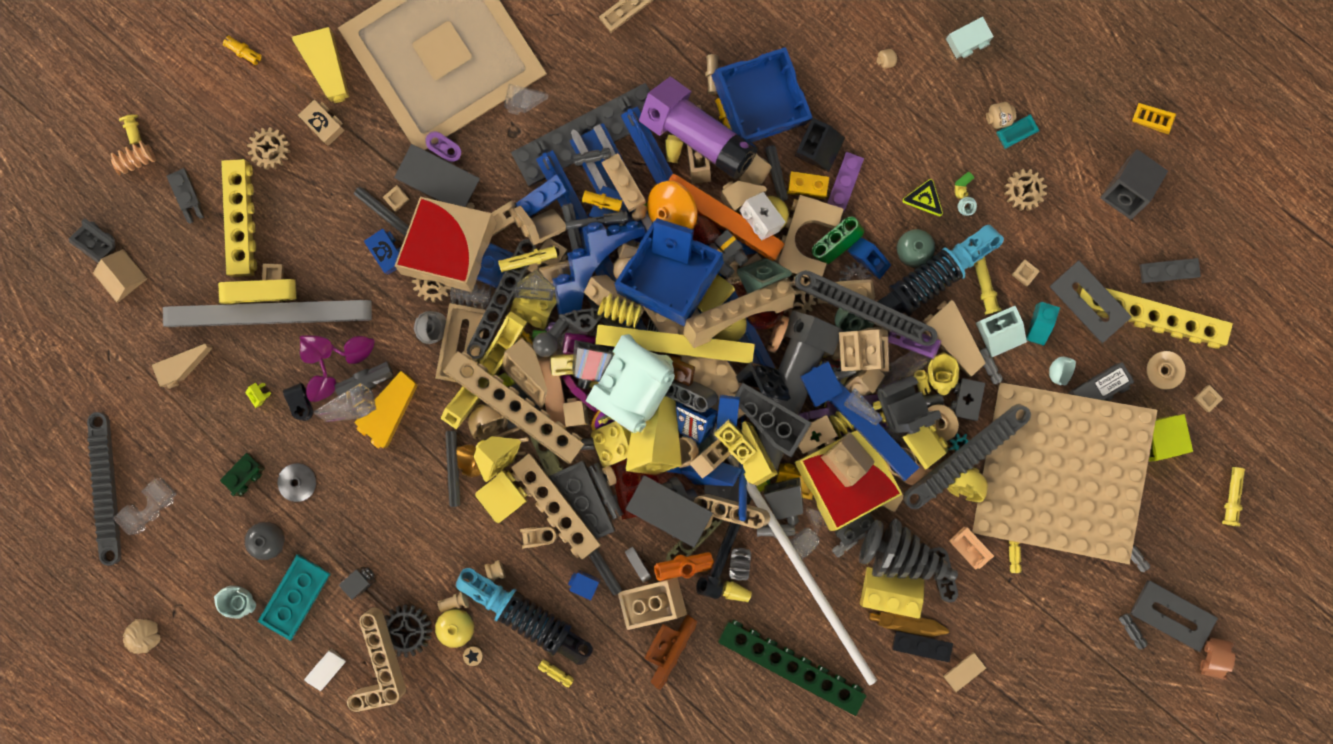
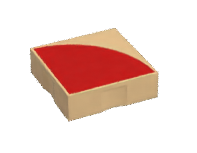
(445, 243)

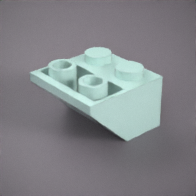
(1002, 331)

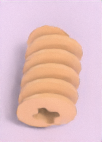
(132, 158)

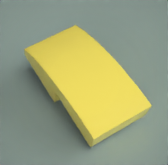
(735, 442)

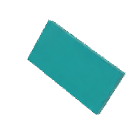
(294, 597)

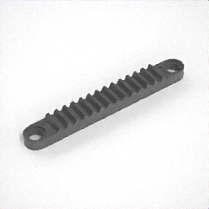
(865, 308)
(967, 456)
(103, 488)

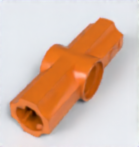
(683, 566)

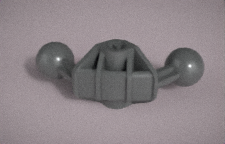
(546, 343)

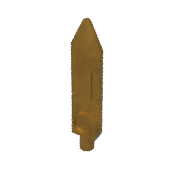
(908, 624)

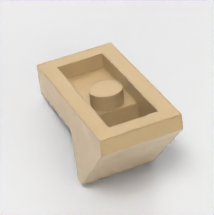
(865, 381)

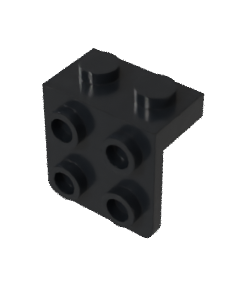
(766, 379)

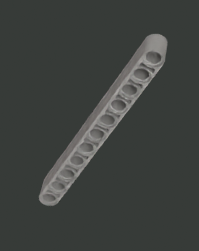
(267, 313)

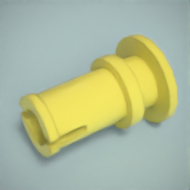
(131, 128)

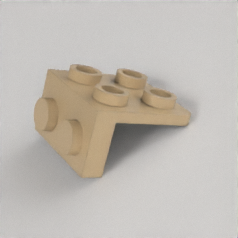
(541, 226)

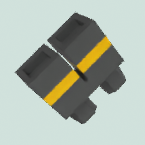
(732, 252)

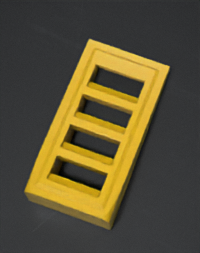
(1158, 127)

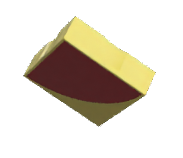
(844, 504)

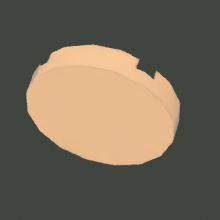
(778, 333)

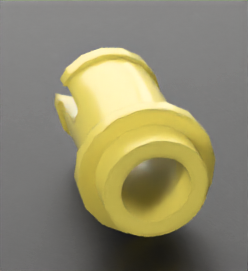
(923, 384)

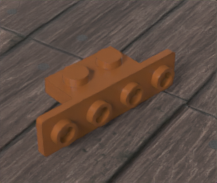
(667, 649)

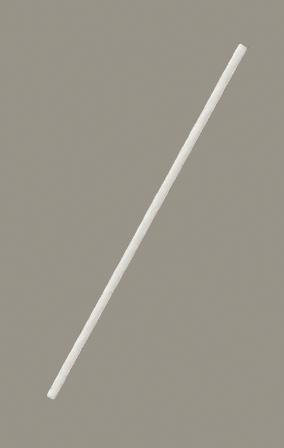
(807, 578)

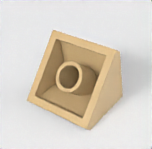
(119, 274)

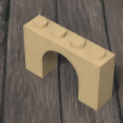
(806, 211)

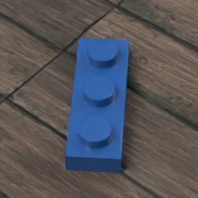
(543, 195)

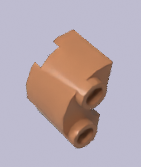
(1218, 659)

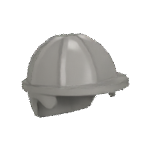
(430, 327)

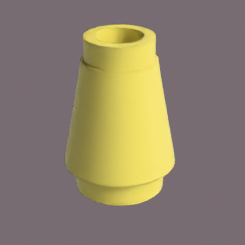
(673, 148)
(735, 592)

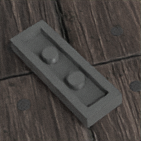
(1170, 270)

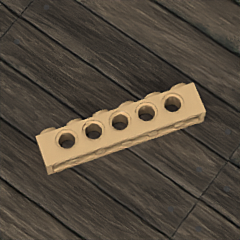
(520, 473)

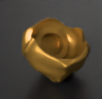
(466, 460)

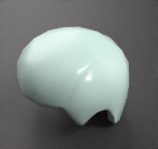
(1062, 370)

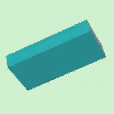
(1017, 131)

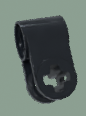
(297, 399)

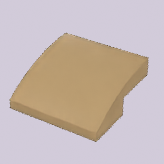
(861, 350)

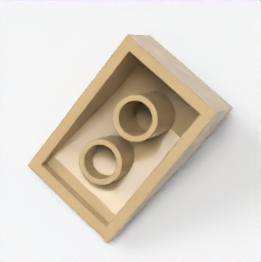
(524, 369)
(652, 603)

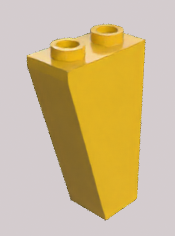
(390, 408)

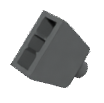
(785, 499)

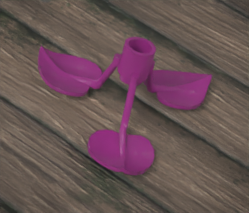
(318, 348)

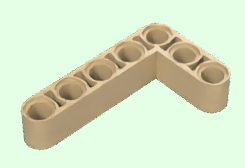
(380, 665)

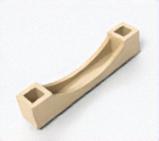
(706, 325)

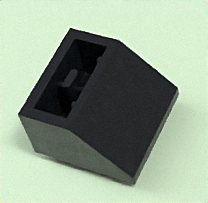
(820, 145)

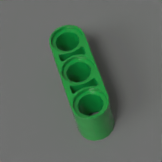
(842, 232)

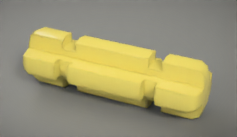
(1015, 557)
(555, 673)

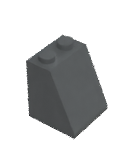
(1134, 184)

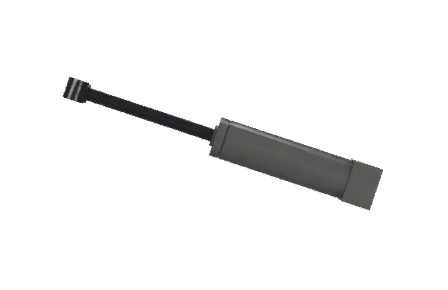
(805, 350)

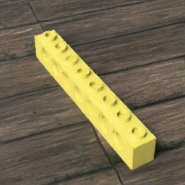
(1219, 329)

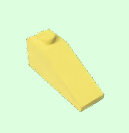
(758, 466)

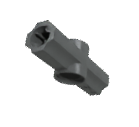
(367, 377)

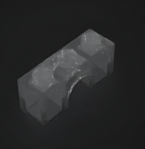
(158, 495)

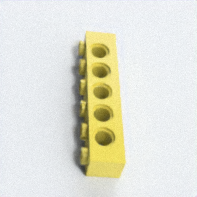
(230, 171)

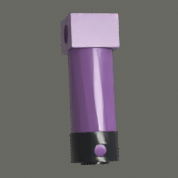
(670, 110)

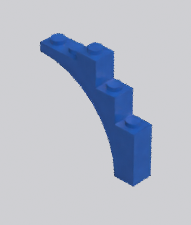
(583, 262)

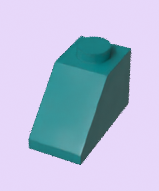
(1042, 323)

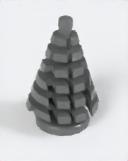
(901, 553)

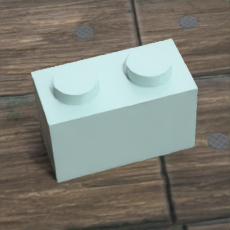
(969, 38)

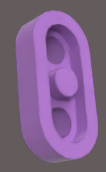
(442, 146)

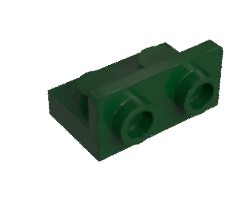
(242, 474)

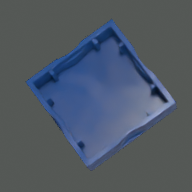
(762, 96)
(668, 284)

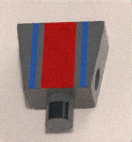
(590, 362)

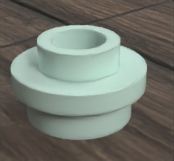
(970, 209)

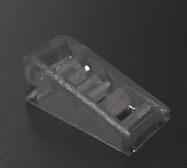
(859, 405)

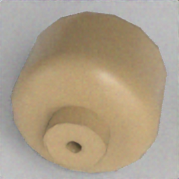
(887, 58)

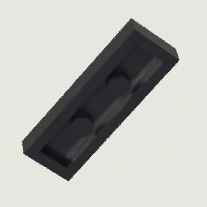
(922, 646)

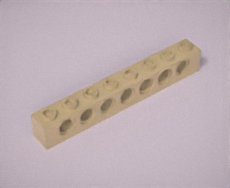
(566, 452)

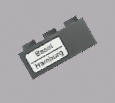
(1105, 384)

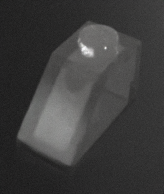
(522, 99)

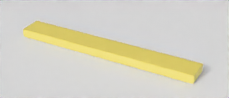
(677, 344)

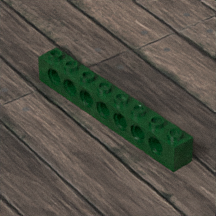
(851, 703)

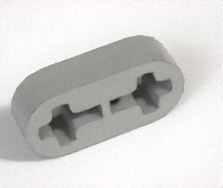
(638, 564)

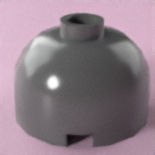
(264, 540)

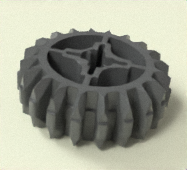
(415, 630)

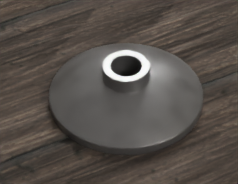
(306, 482)

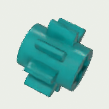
(955, 447)

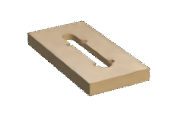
(455, 316)

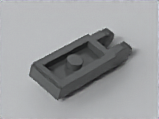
(185, 194)

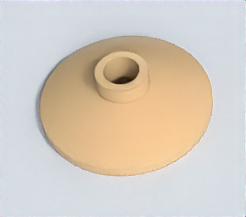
(1174, 366)
(950, 427)

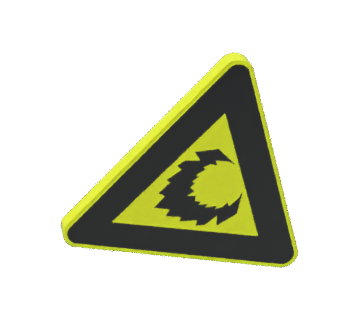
(925, 198)

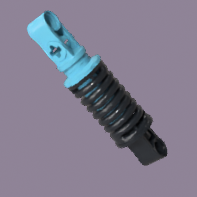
(940, 271)
(515, 611)

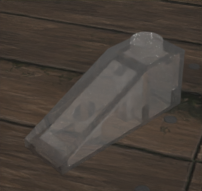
(350, 405)

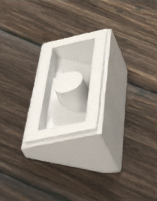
(325, 670)

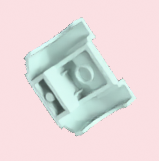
(632, 384)

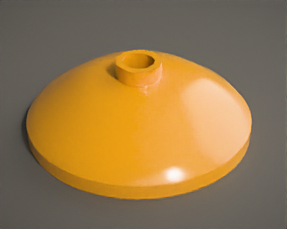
(673, 204)

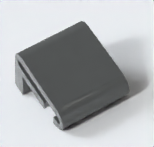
(905, 408)

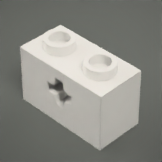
(762, 216)

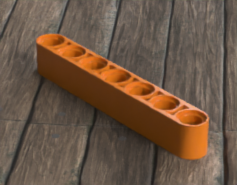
(729, 220)

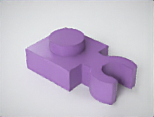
(815, 414)

